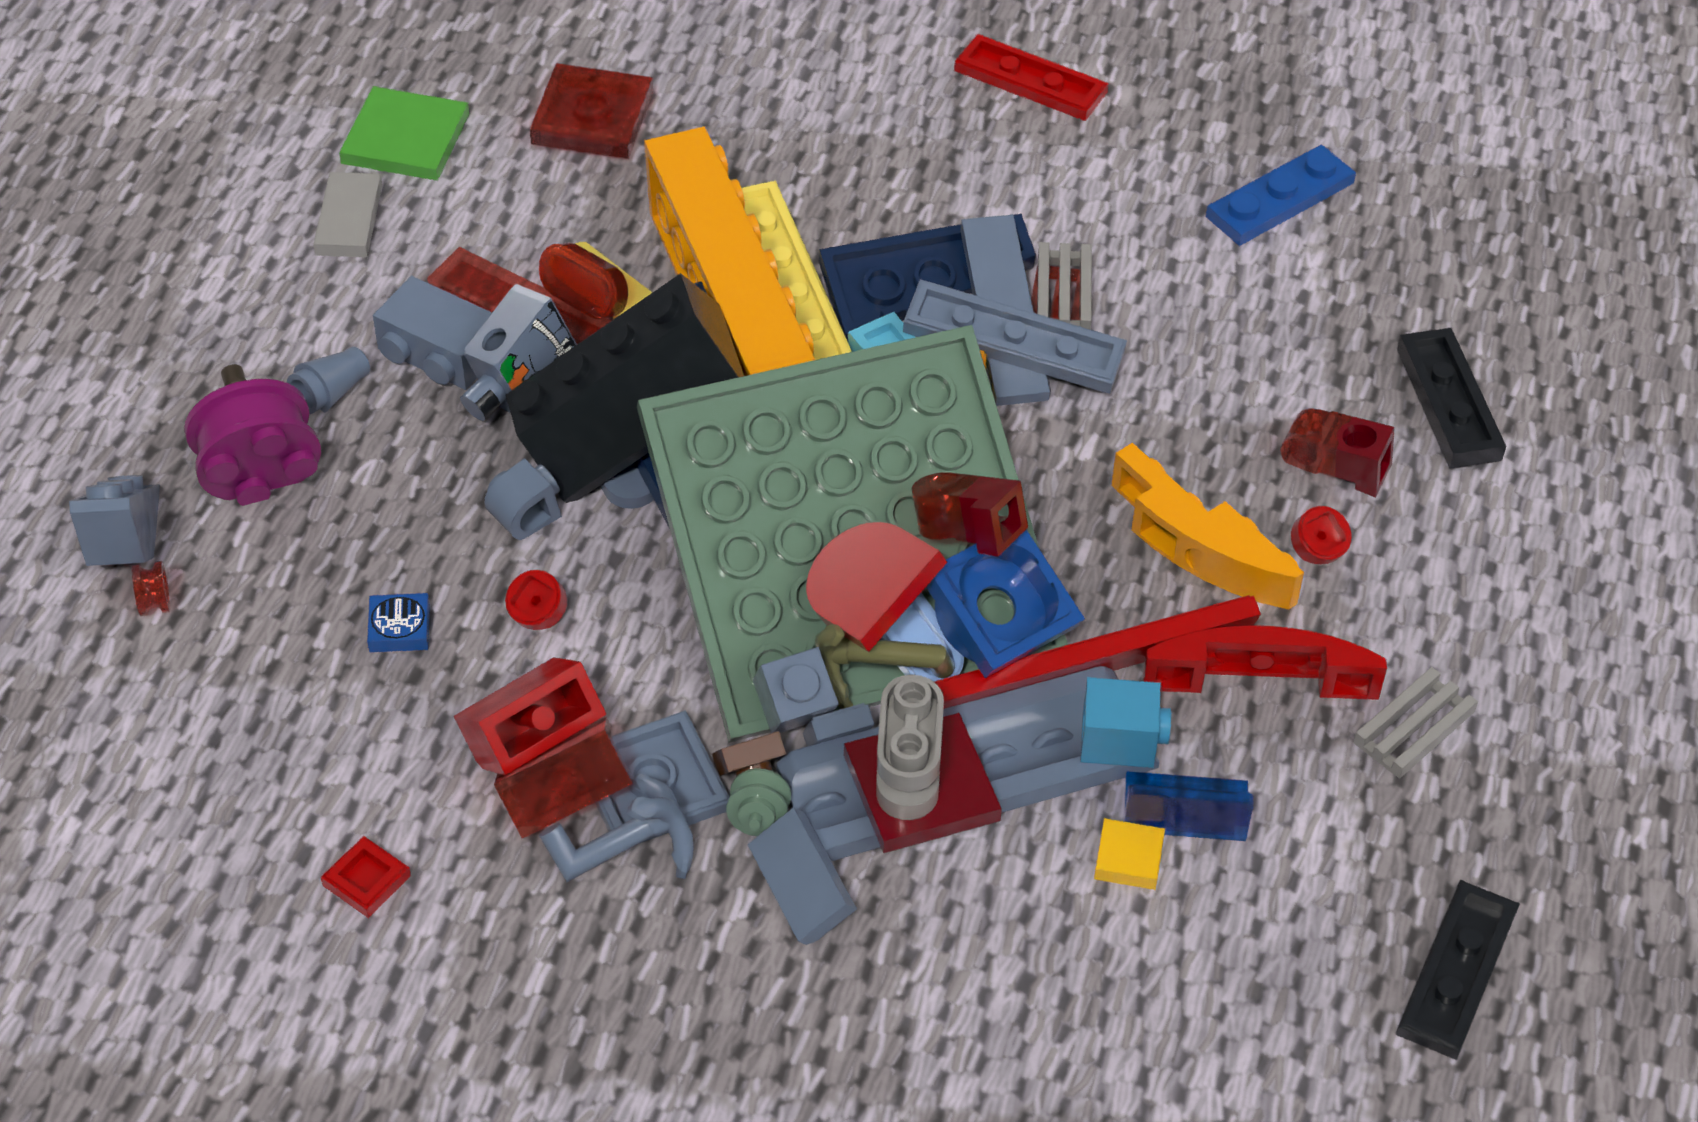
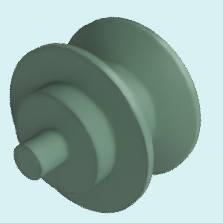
(757, 800)

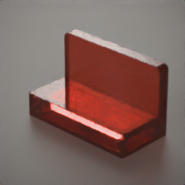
(564, 779)

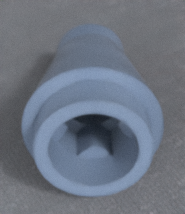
(329, 377)

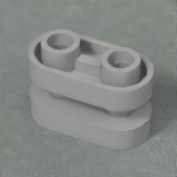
(909, 747)

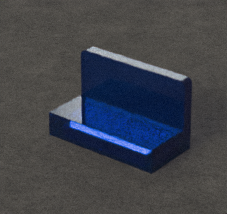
(1189, 805)

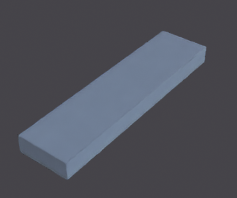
(1000, 276)
(1019, 336)

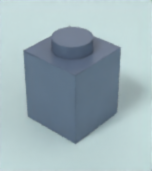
(794, 690)

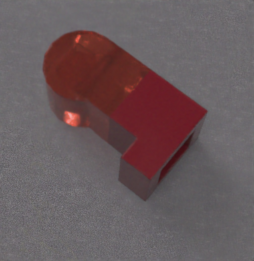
(1340, 448)
(968, 510)

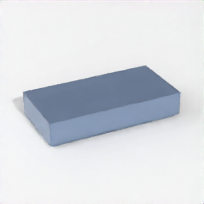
(802, 877)

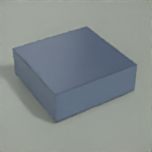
(838, 724)

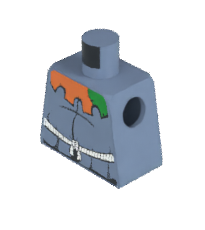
(513, 346)

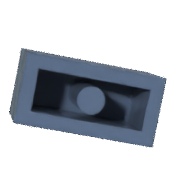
(429, 331)

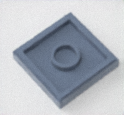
(675, 756)

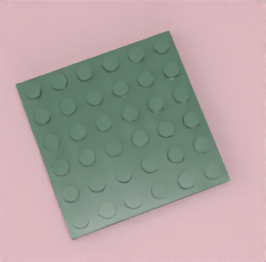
(789, 460)

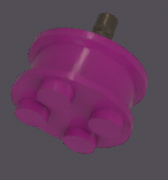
(251, 438)

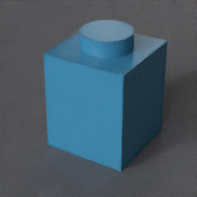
(1123, 722)

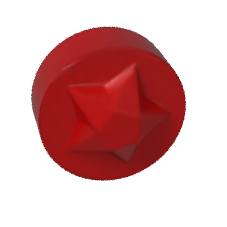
(1321, 535)
(536, 600)

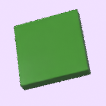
(404, 133)

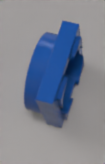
(1039, 600)

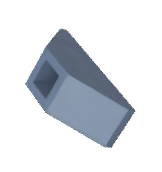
(117, 521)

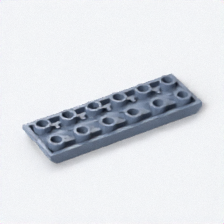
(1022, 738)

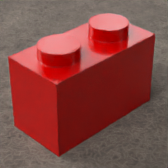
(530, 715)

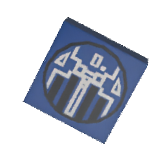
(398, 622)

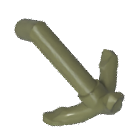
(839, 650)

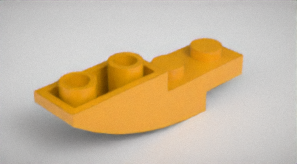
(1209, 544)

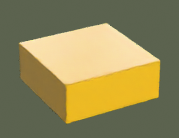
(1129, 854)

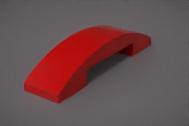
(1266, 651)

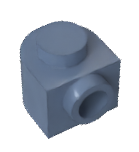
(523, 499)

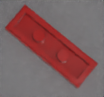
(1031, 77)

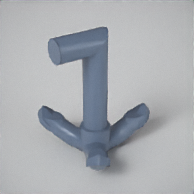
(651, 816)

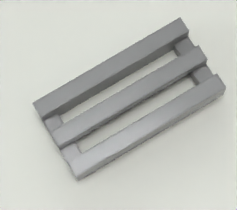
(1065, 259)
(1402, 703)

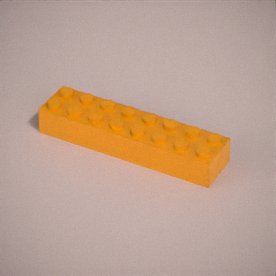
(717, 243)

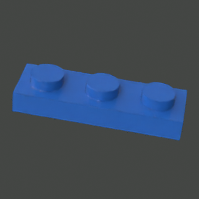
(1280, 194)

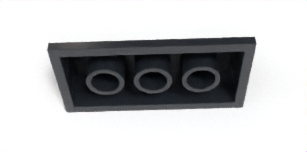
(583, 406)

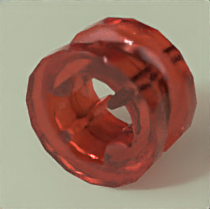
(151, 588)

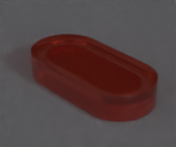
(583, 280)

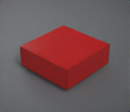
(365, 876)

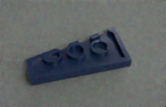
(883, 273)

